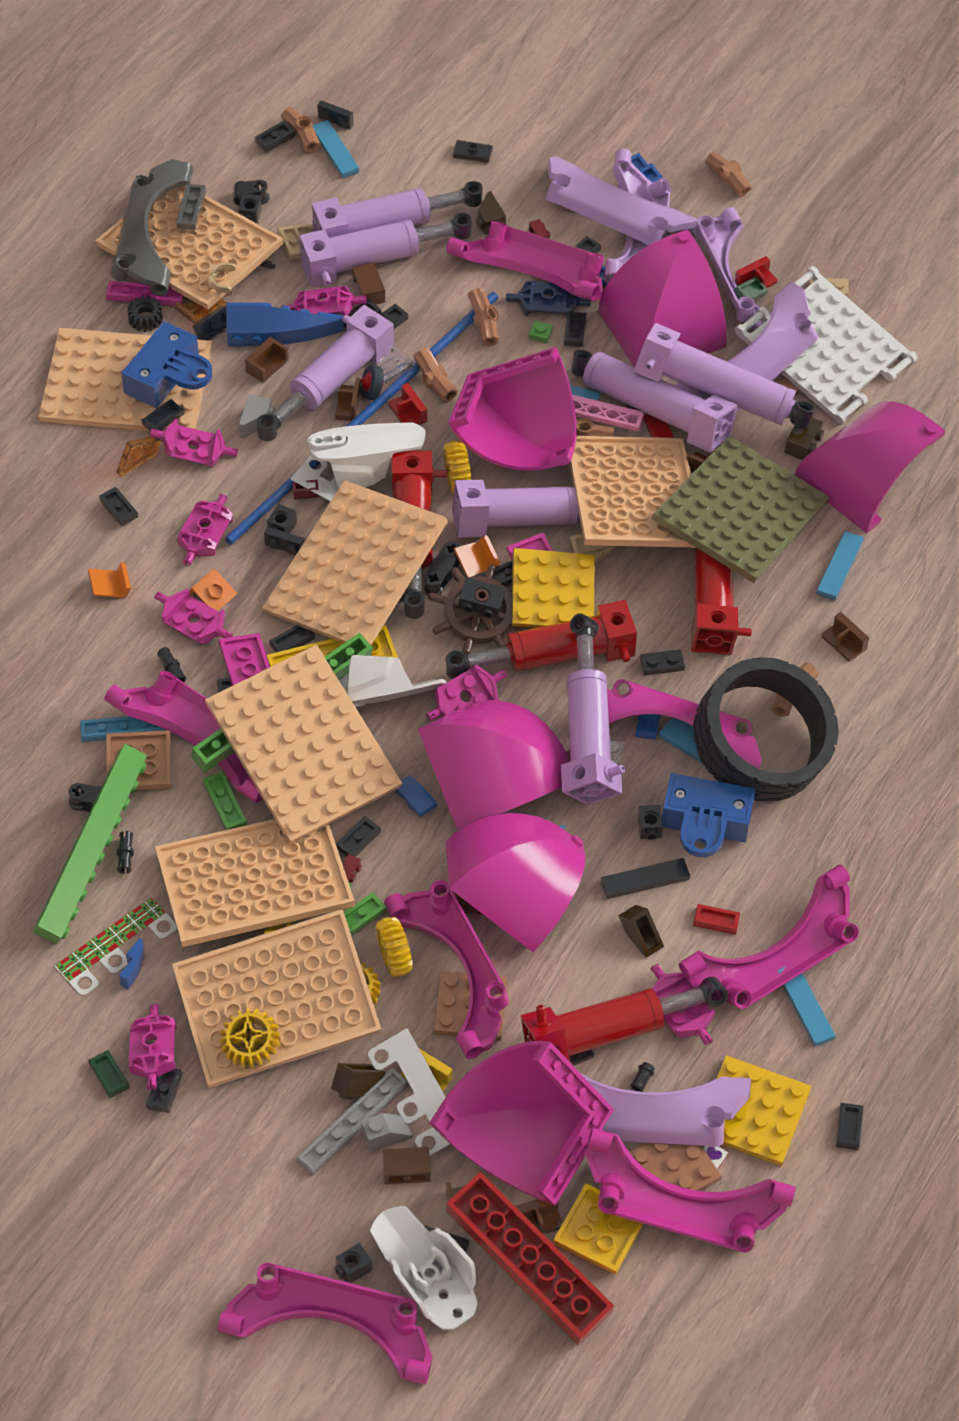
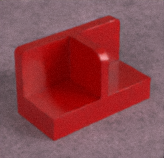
(756, 269)
(409, 406)

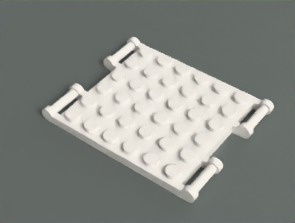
(847, 352)

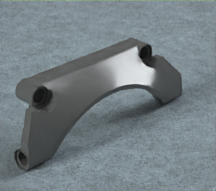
(134, 249)

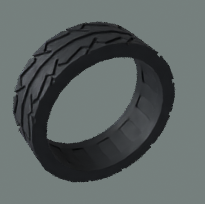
(797, 688)

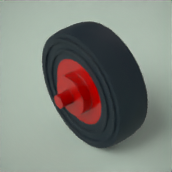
(372, 382)

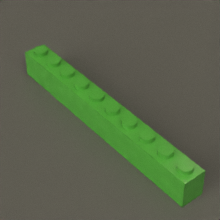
(217, 747)
(90, 843)

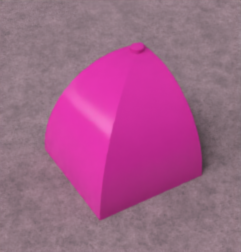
(668, 287)
(518, 413)
(867, 458)
(492, 758)
(516, 872)
(524, 1118)

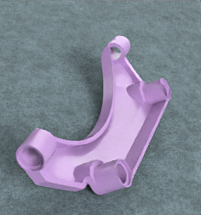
(634, 182)
(613, 206)
(718, 236)
(781, 340)
(675, 1117)

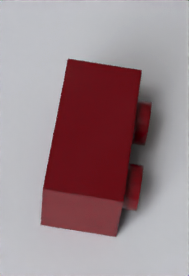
(538, 228)
(302, 492)
(351, 867)

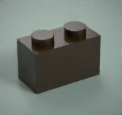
(803, 440)

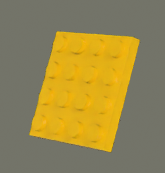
(551, 587)
(770, 1115)

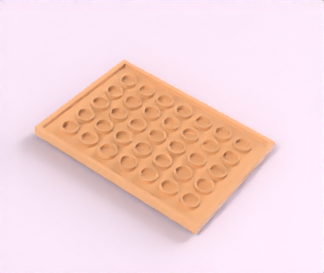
(189, 254)
(88, 386)
(622, 486)
(355, 564)
(303, 743)
(251, 880)
(297, 975)

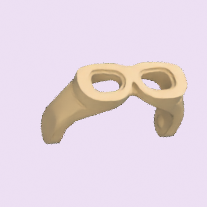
(216, 269)

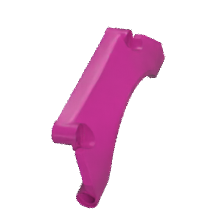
(537, 256)
(646, 701)
(184, 713)
(446, 921)
(808, 943)
(713, 1217)
(307, 1295)

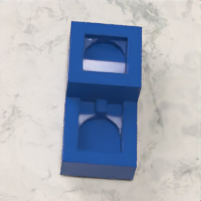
(648, 171)
(647, 726)
(416, 796)
(134, 960)

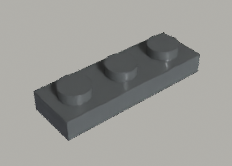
(191, 206)

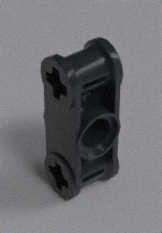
(440, 569)

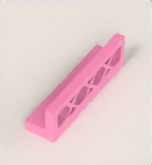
(608, 413)

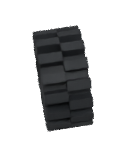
(145, 305)

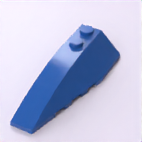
(255, 322)

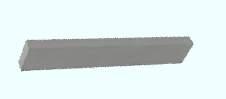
(349, 1123)

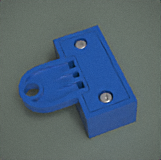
(163, 362)
(707, 812)

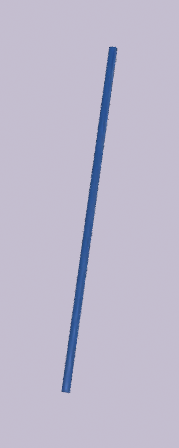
(286, 487)

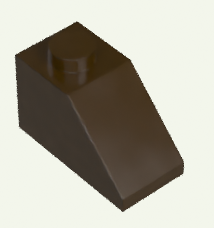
(489, 212)
(641, 929)
(355, 1079)

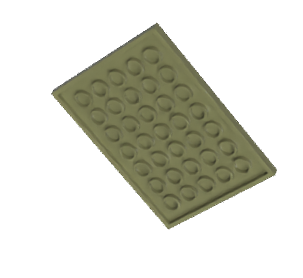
(741, 509)

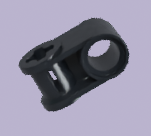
(250, 187)
(85, 798)

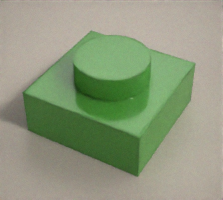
(540, 331)

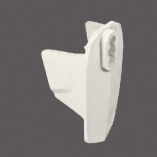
(364, 451)
(380, 679)
(427, 1266)

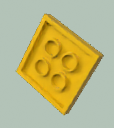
(595, 1234)

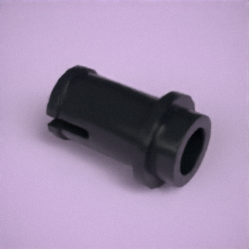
(642, 1077)

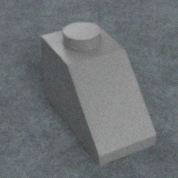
(254, 407)
(384, 1130)

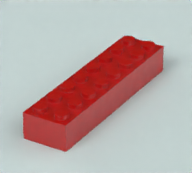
(529, 1258)

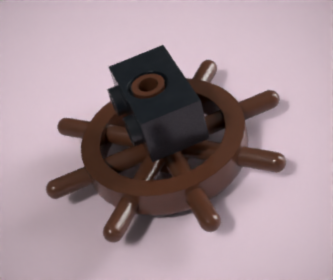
(481, 600)

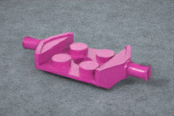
(336, 300)
(209, 445)
(204, 540)
(182, 607)
(475, 682)
(686, 1023)
(156, 1058)

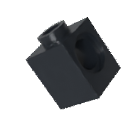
(251, 207)
(282, 519)
(653, 815)
(354, 1254)

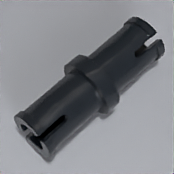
(170, 664)
(125, 852)

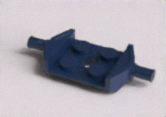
(533, 299)

